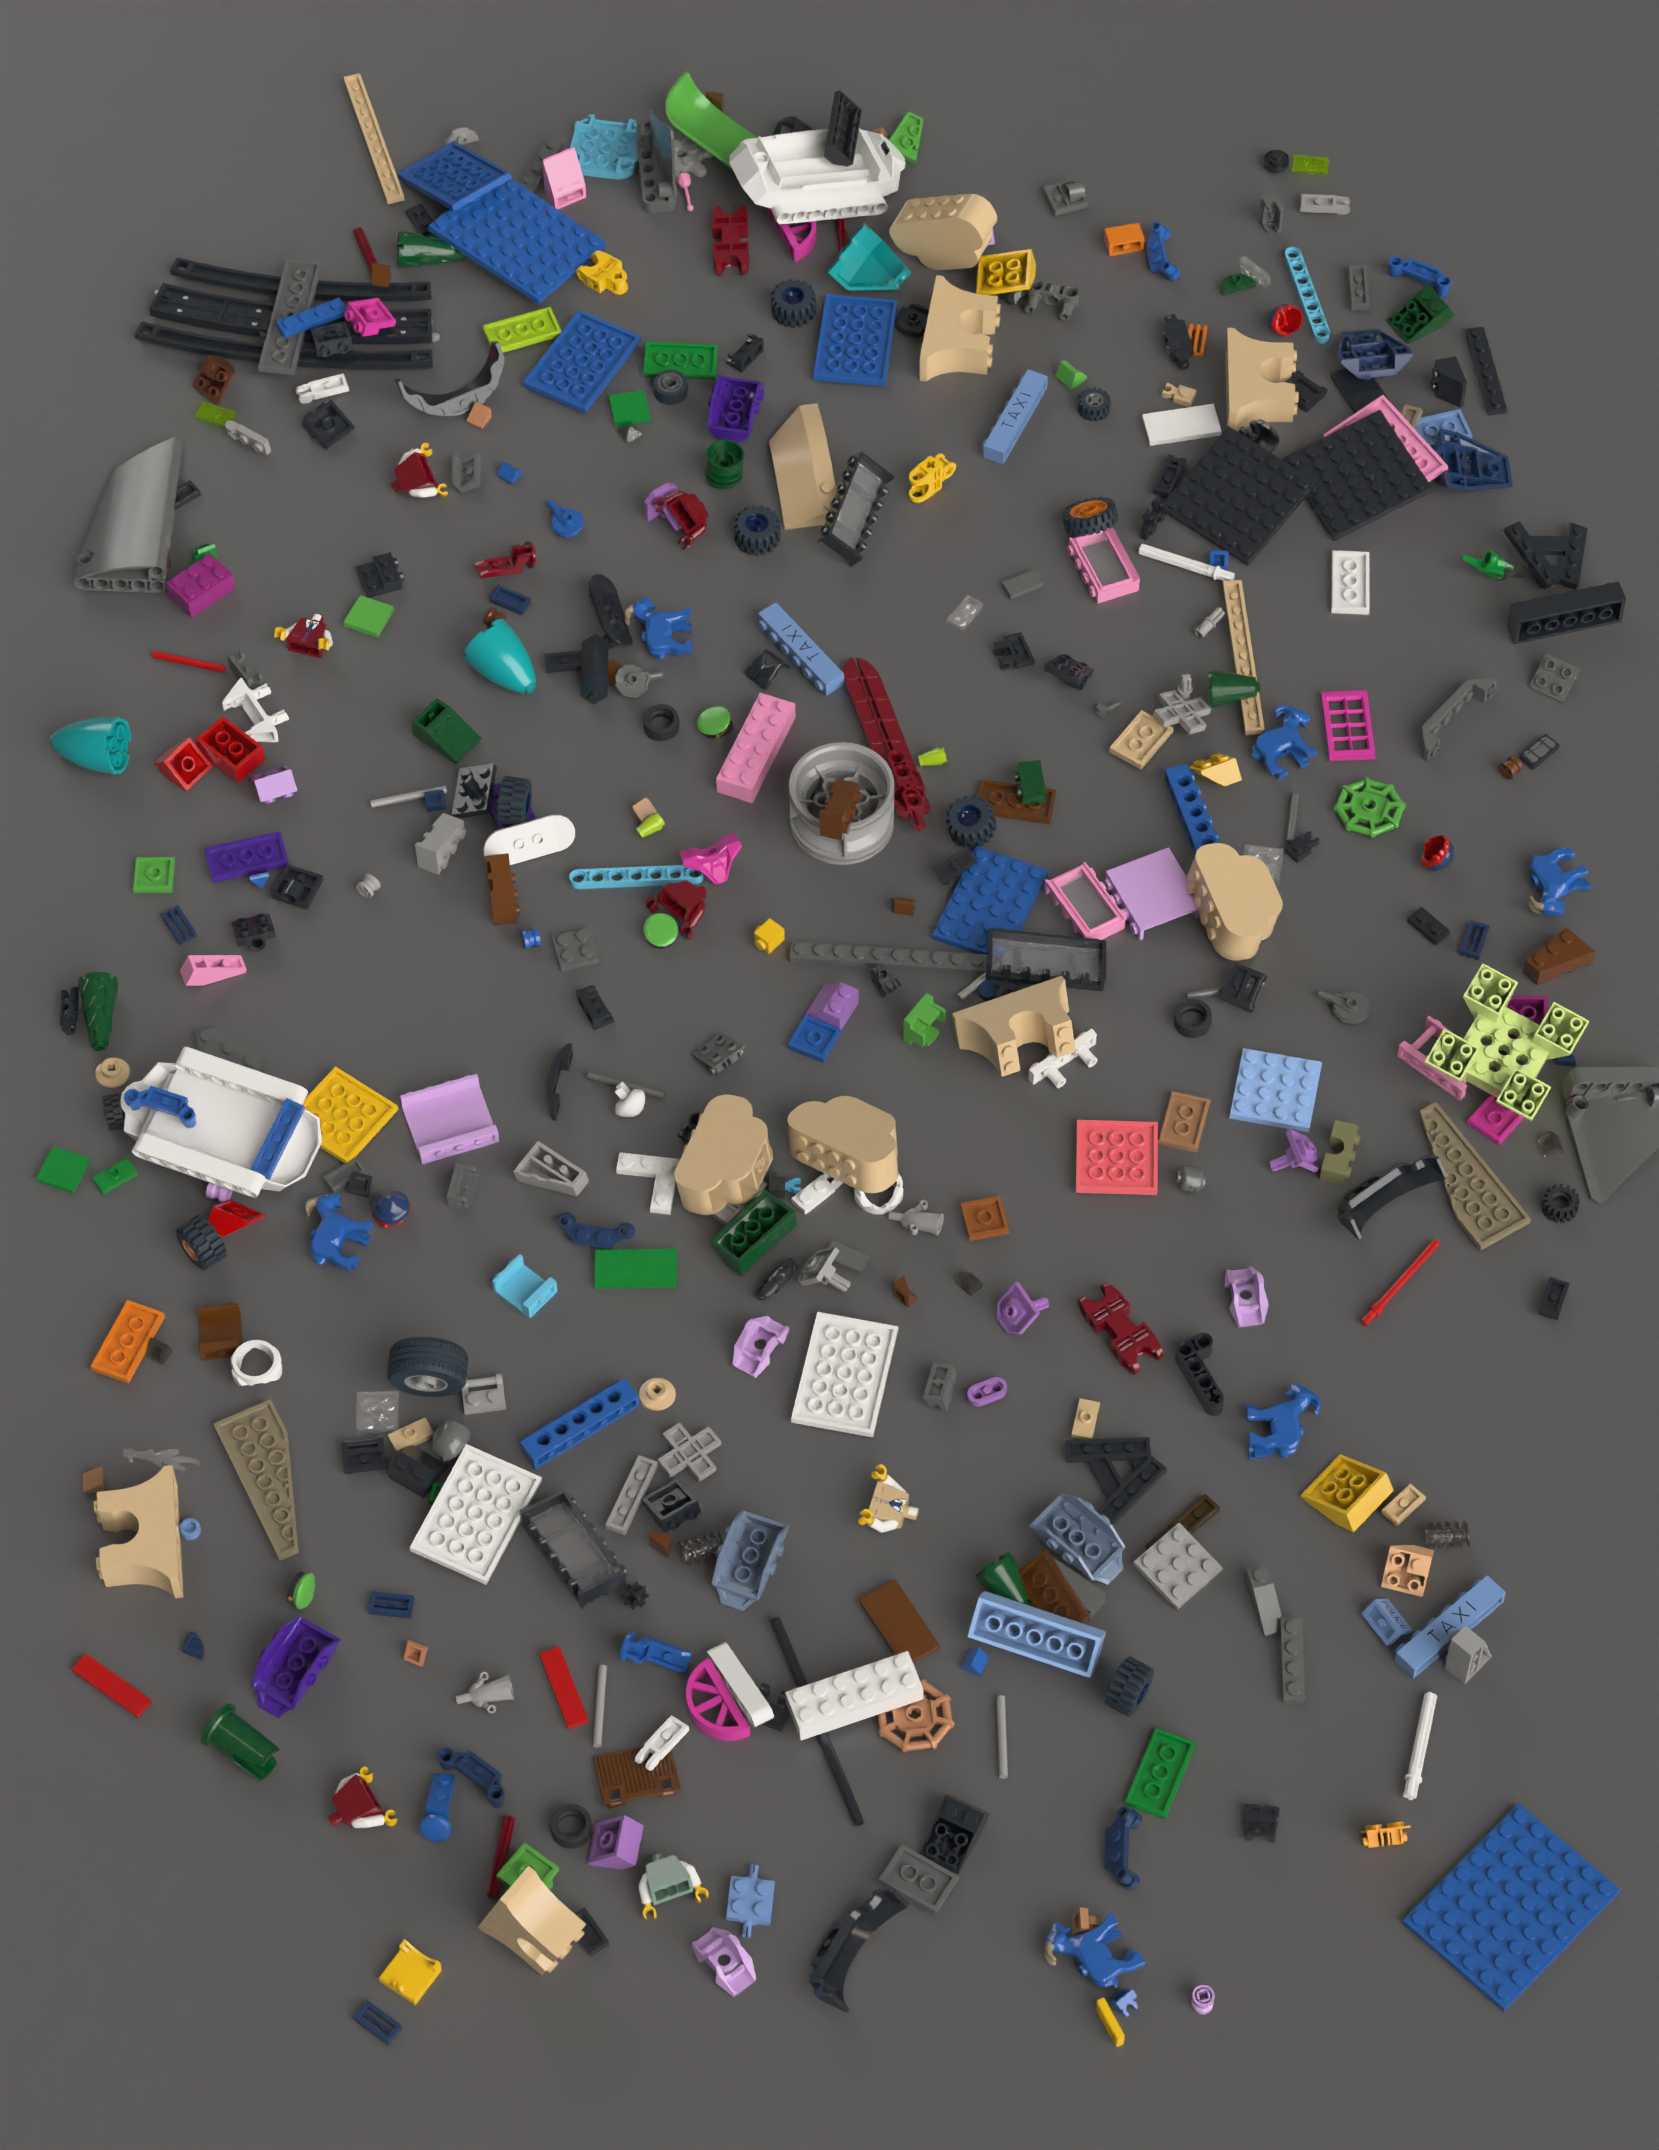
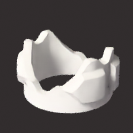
(897, 1197)
(272, 1374)

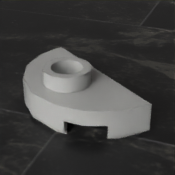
(462, 136)

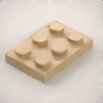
(1140, 740)

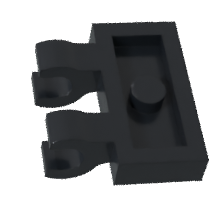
(1151, 520)
(1018, 649)
(779, 1710)

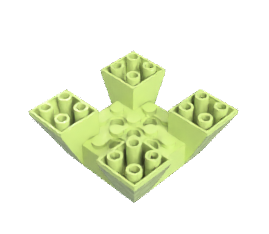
(1470, 1059)

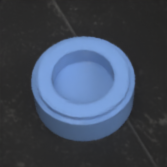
(190, 1529)

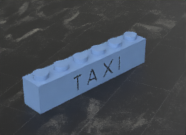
(1014, 417)
(800, 649)
(1435, 1638)

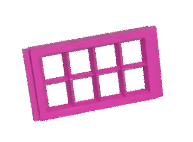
(1346, 755)

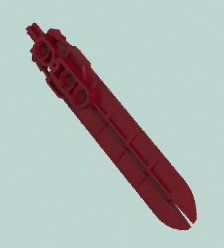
(907, 780)

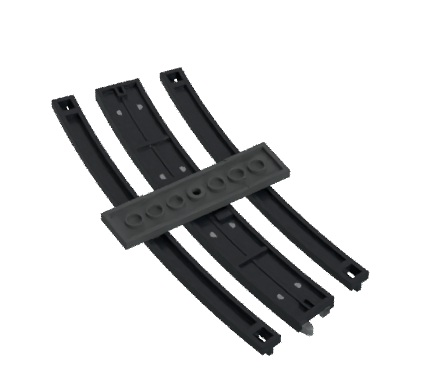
(294, 294)

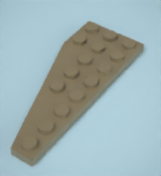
(1475, 1193)
(261, 1458)

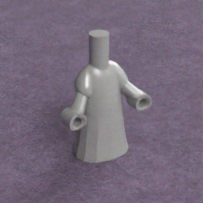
(922, 1221)
(492, 1691)

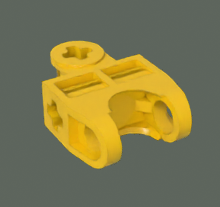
(604, 275)
(930, 476)

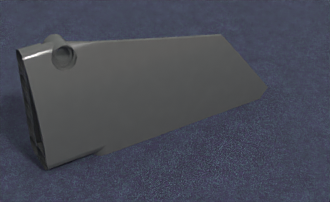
(133, 525)

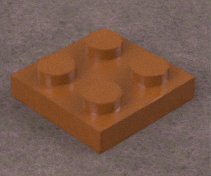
(984, 1218)

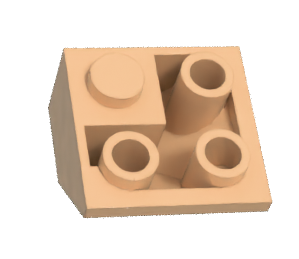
(1407, 1569)

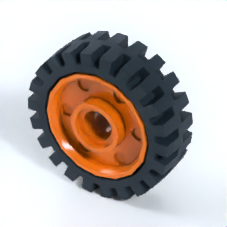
(1090, 516)

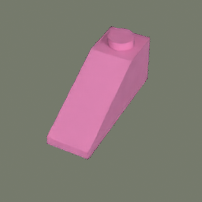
(206, 969)

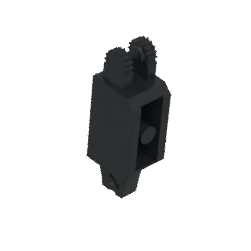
(1178, 340)

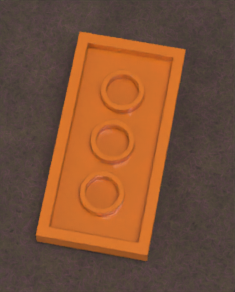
(127, 1341)

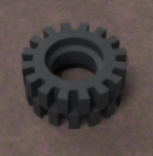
(113, 1111)
(1564, 1194)

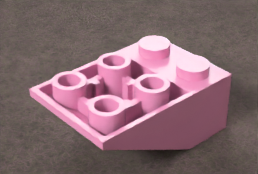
(563, 178)

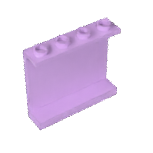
(1151, 891)
(449, 1119)

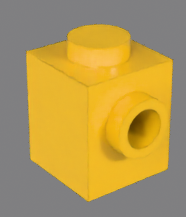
(768, 936)

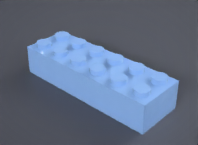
(1036, 1634)

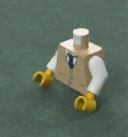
(888, 1504)

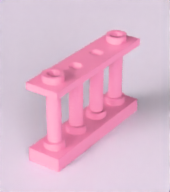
(1416, 1059)

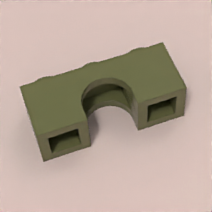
(1336, 1166)

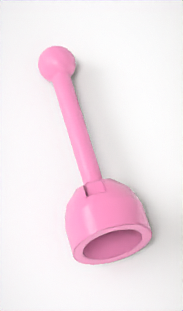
(684, 181)

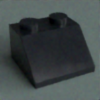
(1449, 381)
(416, 1470)

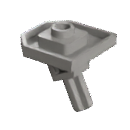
(819, 1269)

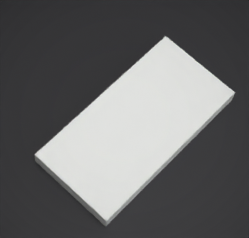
(1181, 424)
(1350, 582)

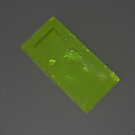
(1310, 164)
(215, 414)

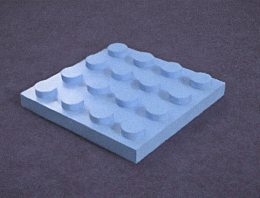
(1275, 1090)

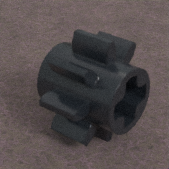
(635, 1595)

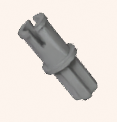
(1209, 623)
(1185, 687)

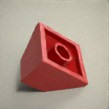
(183, 764)
(232, 1216)

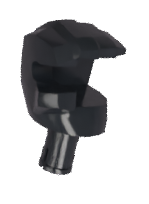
(1261, 434)

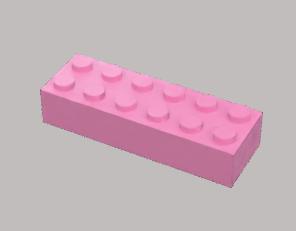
(755, 747)

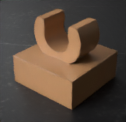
(1082, 1921)

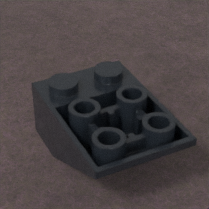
(954, 1833)

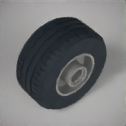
(427, 1366)

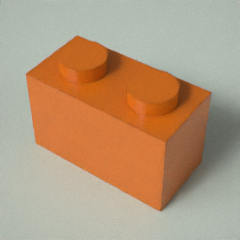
(1123, 239)

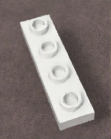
(1051, 1063)

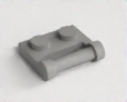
(484, 1400)

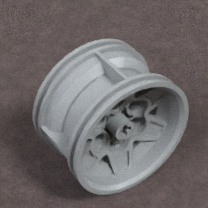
(873, 818)

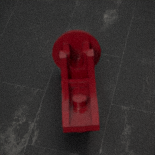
(508, 565)

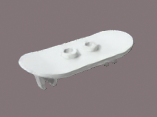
(531, 838)

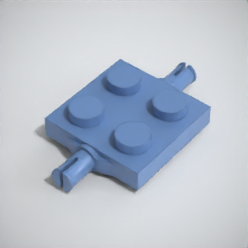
(750, 1901)

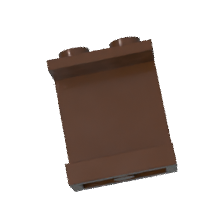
(219, 1331)

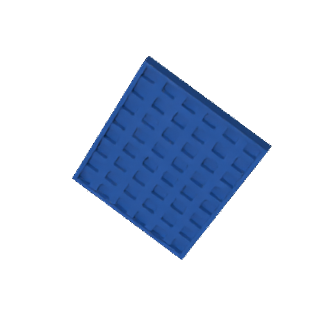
(519, 239)
(1511, 1907)

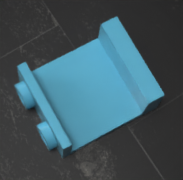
(523, 1287)

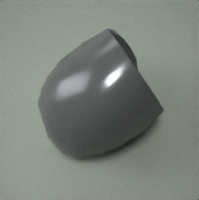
(450, 1439)

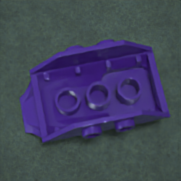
(734, 407)
(291, 1664)

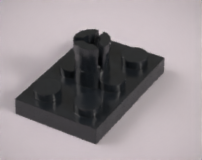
(474, 790)

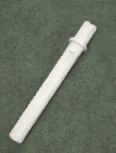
(1186, 563)
(1414, 1777)

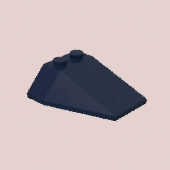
(1372, 354)
(1470, 463)

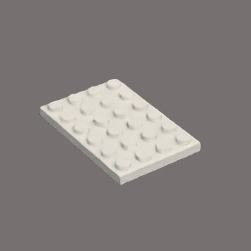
(844, 1374)
(475, 1514)

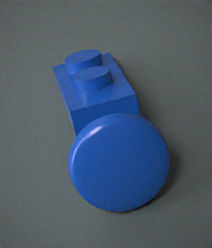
(655, 1652)
(436, 1824)

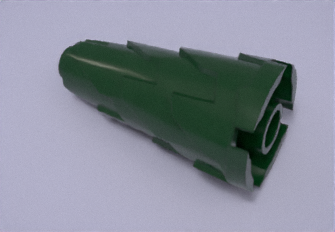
(424, 250)
(98, 1003)

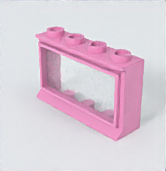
(1104, 565)
(1086, 903)

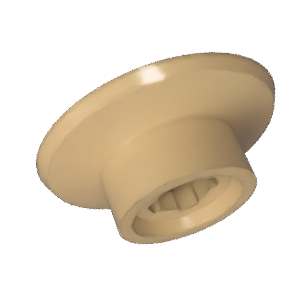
(112, 1078)
(657, 1401)

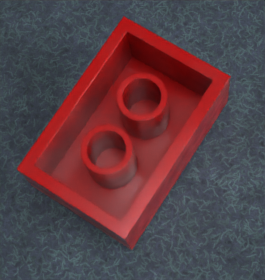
(230, 749)

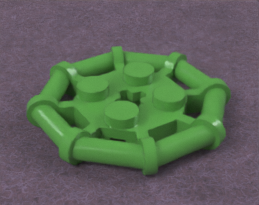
(1369, 816)

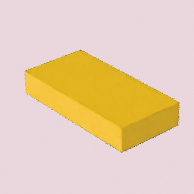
(1110, 2022)

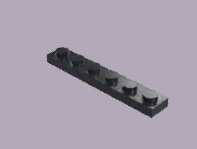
(1486, 371)

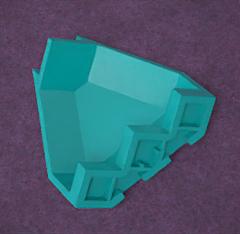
(868, 263)

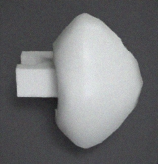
(630, 1102)

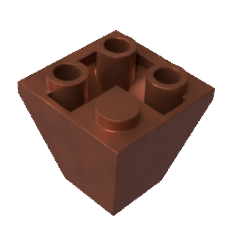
(214, 378)

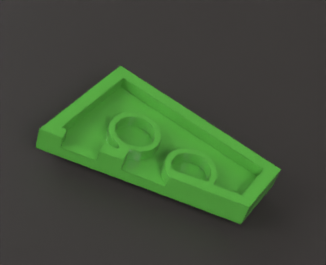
(907, 137)

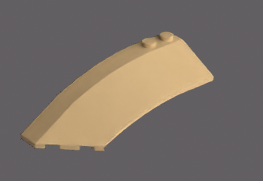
(803, 468)

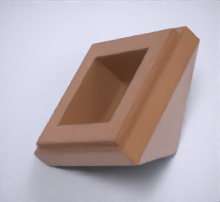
(415, 1653)

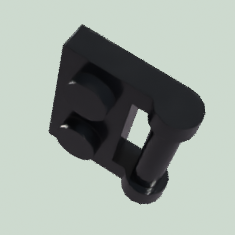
(1307, 399)
(1237, 984)
(364, 1459)

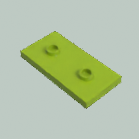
(523, 329)

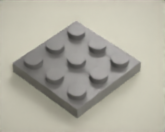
(1177, 1566)

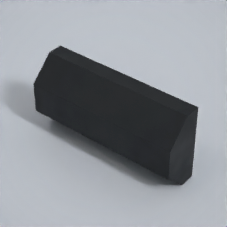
(842, 130)

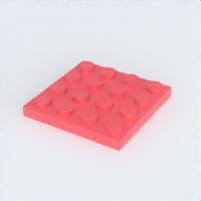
(1117, 1157)

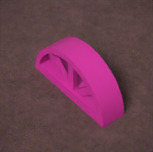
(796, 250)
(739, 1730)

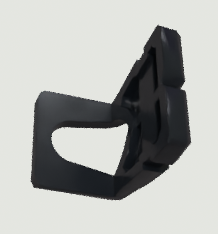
(792, 122)
(761, 672)
(1263, 1818)

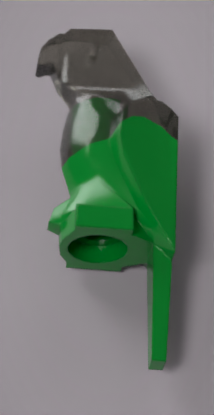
(1498, 567)

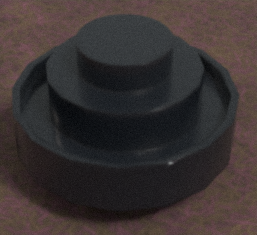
(1276, 161)
(1013, 297)

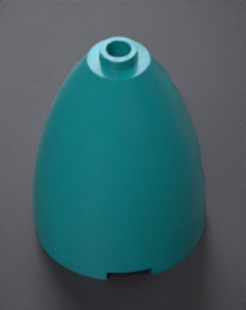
(502, 658)
(95, 744)

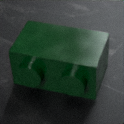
(1030, 781)

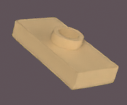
(1085, 1419)
(411, 1435)
(1403, 1504)

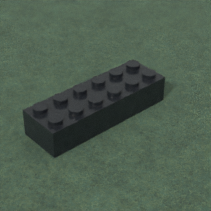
(1566, 612)

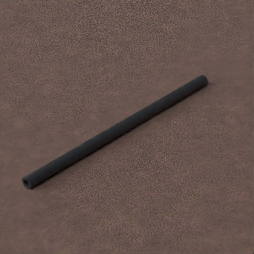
(824, 1738)

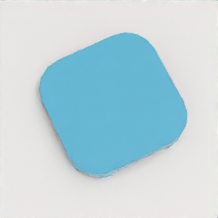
(606, 147)

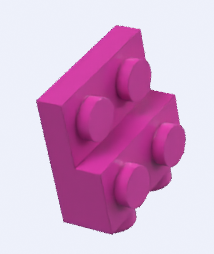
(368, 316)

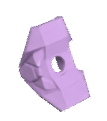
(1249, 1311)
(746, 1355)
(740, 1970)

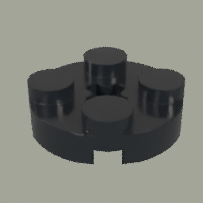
(908, 327)

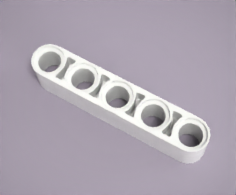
(740, 1684)

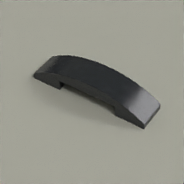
(561, 1062)

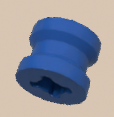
(531, 938)

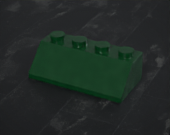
(754, 1232)

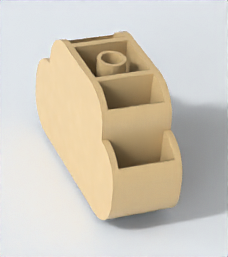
(945, 230)
(1233, 899)
(846, 1142)
(724, 1157)

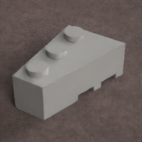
(440, 843)
(550, 1171)
(1466, 1654)

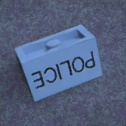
(1386, 1621)

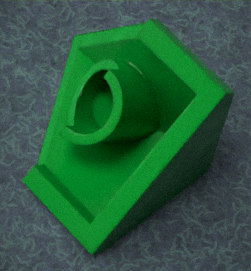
(202, 550)

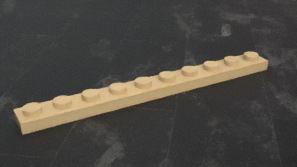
(373, 138)
(1242, 653)

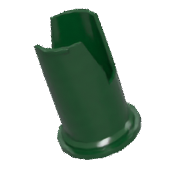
(240, 1742)

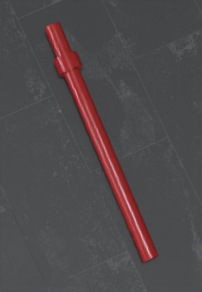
(1377, 1308)

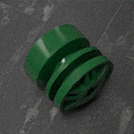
(724, 464)

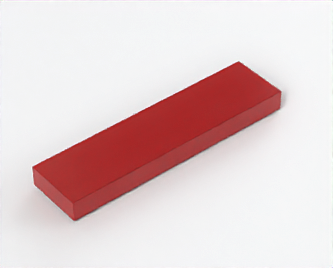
(111, 1685)
(563, 1687)

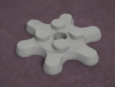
(692, 158)

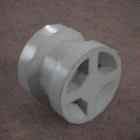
(368, 886)

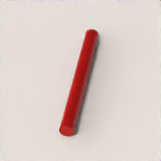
(188, 661)

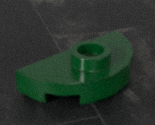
(1237, 283)

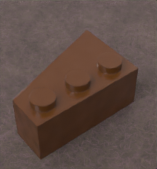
(502, 890)

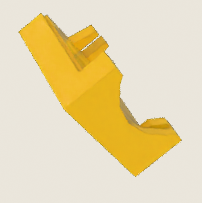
(410, 1973)

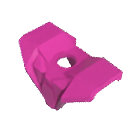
(713, 860)

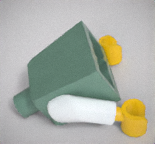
(666, 1880)

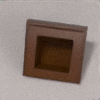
(904, 906)

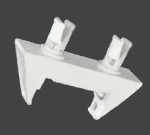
(264, 725)

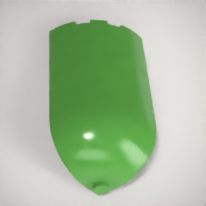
(703, 122)

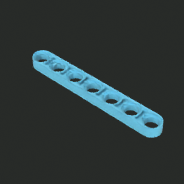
(1307, 301)
(627, 872)

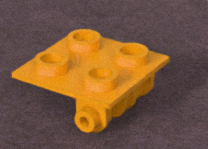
(1395, 1830)

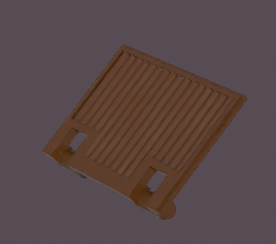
(633, 1780)

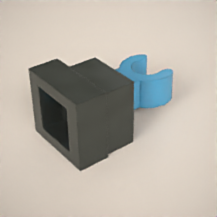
(777, 1185)

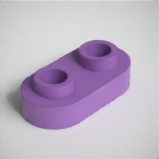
(985, 1391)

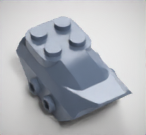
(1081, 1537)
(747, 1559)

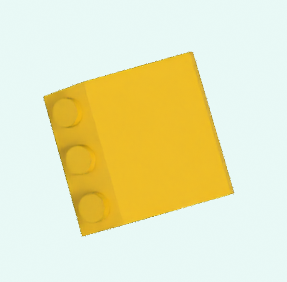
(1006, 272)
(1348, 1492)

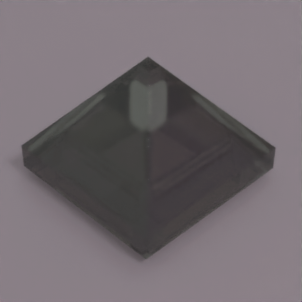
(629, 433)

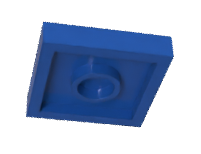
(814, 1038)

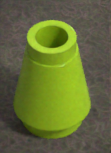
(933, 757)
(650, 825)

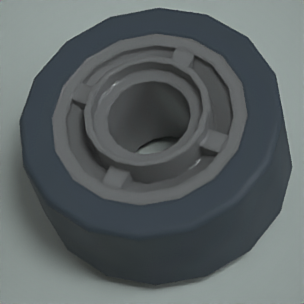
(670, 387)

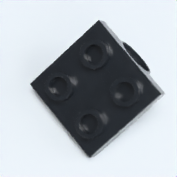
(1071, 671)
(297, 886)
(254, 927)

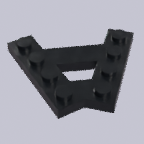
(1535, 547)
(1099, 1456)

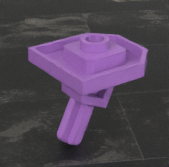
(649, 510)
(1301, 1153)
(1017, 1310)

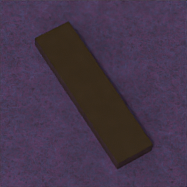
(1192, 1518)

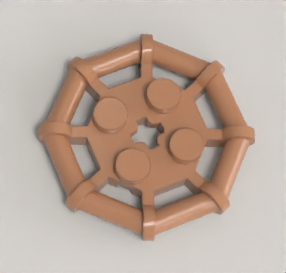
(922, 1725)

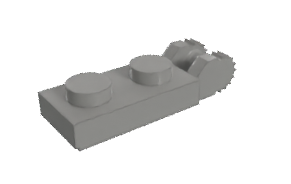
(1324, 204)
(247, 436)

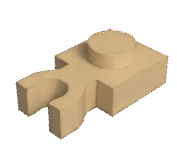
(1180, 395)

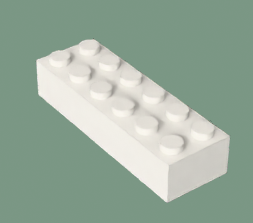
(854, 1695)

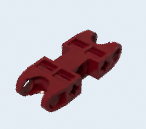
(730, 229)
(1128, 1340)

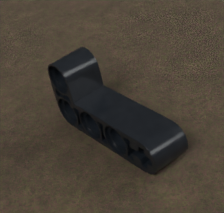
(1194, 1360)

